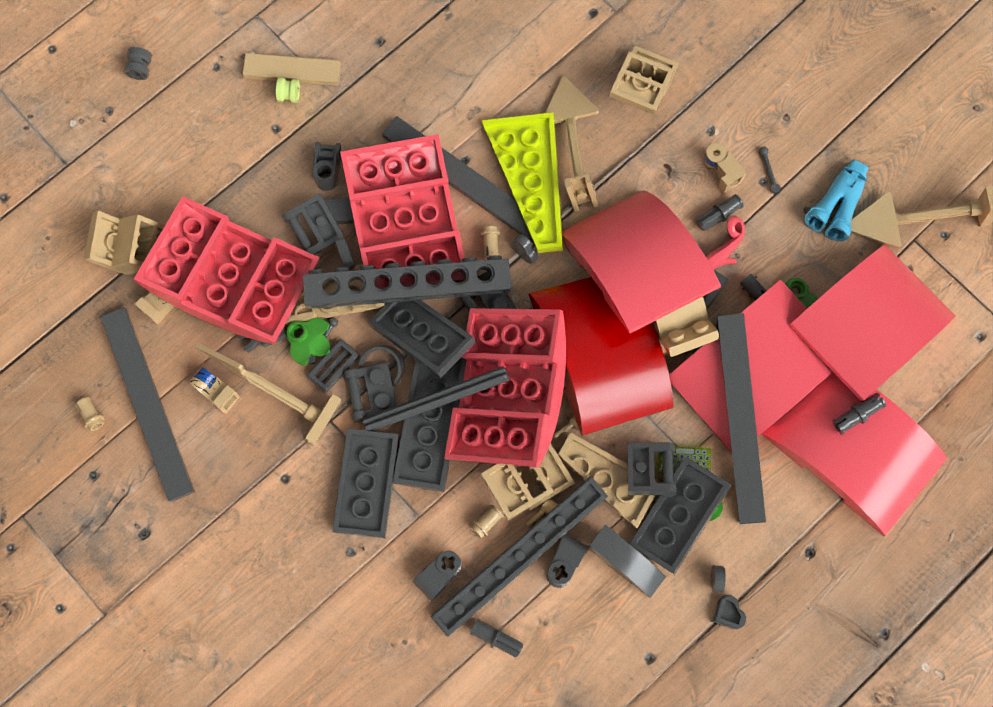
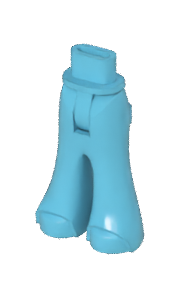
(845, 188)

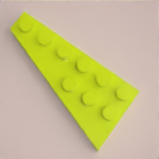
(529, 162)

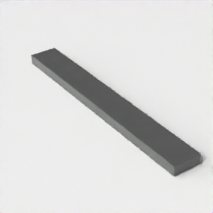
(468, 181)
(147, 405)
(741, 418)
(519, 556)

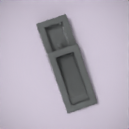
(627, 561)

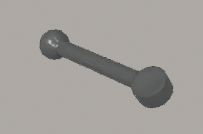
(775, 188)
(333, 323)

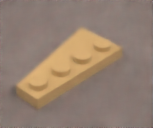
(300, 312)
(609, 474)

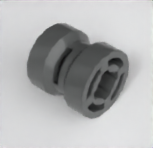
(138, 63)

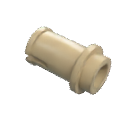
(490, 241)
(92, 418)
(486, 521)

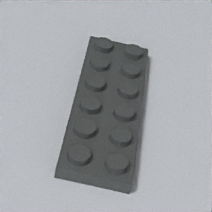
(425, 435)

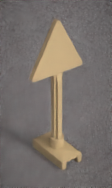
(568, 105)
(881, 222)
(317, 416)

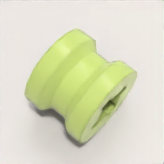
(287, 90)

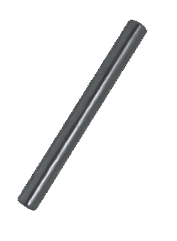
(436, 399)

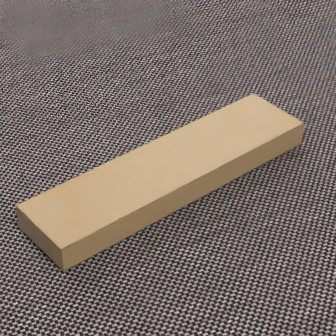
(305, 69)

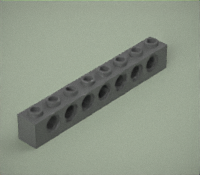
(315, 280)

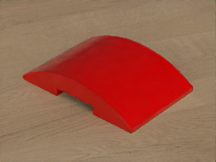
(607, 370)

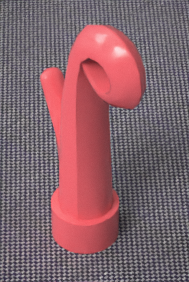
(736, 230)

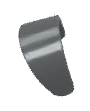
(397, 355)

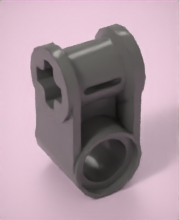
(326, 160)
(567, 558)
(434, 578)

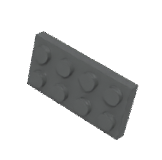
(423, 334)
(366, 483)
(680, 519)

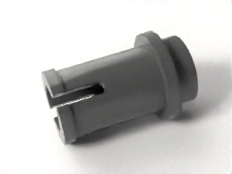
(752, 286)

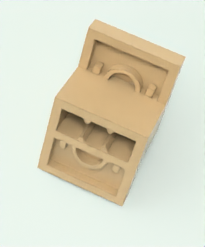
(644, 80)
(120, 242)
(686, 328)
(527, 487)

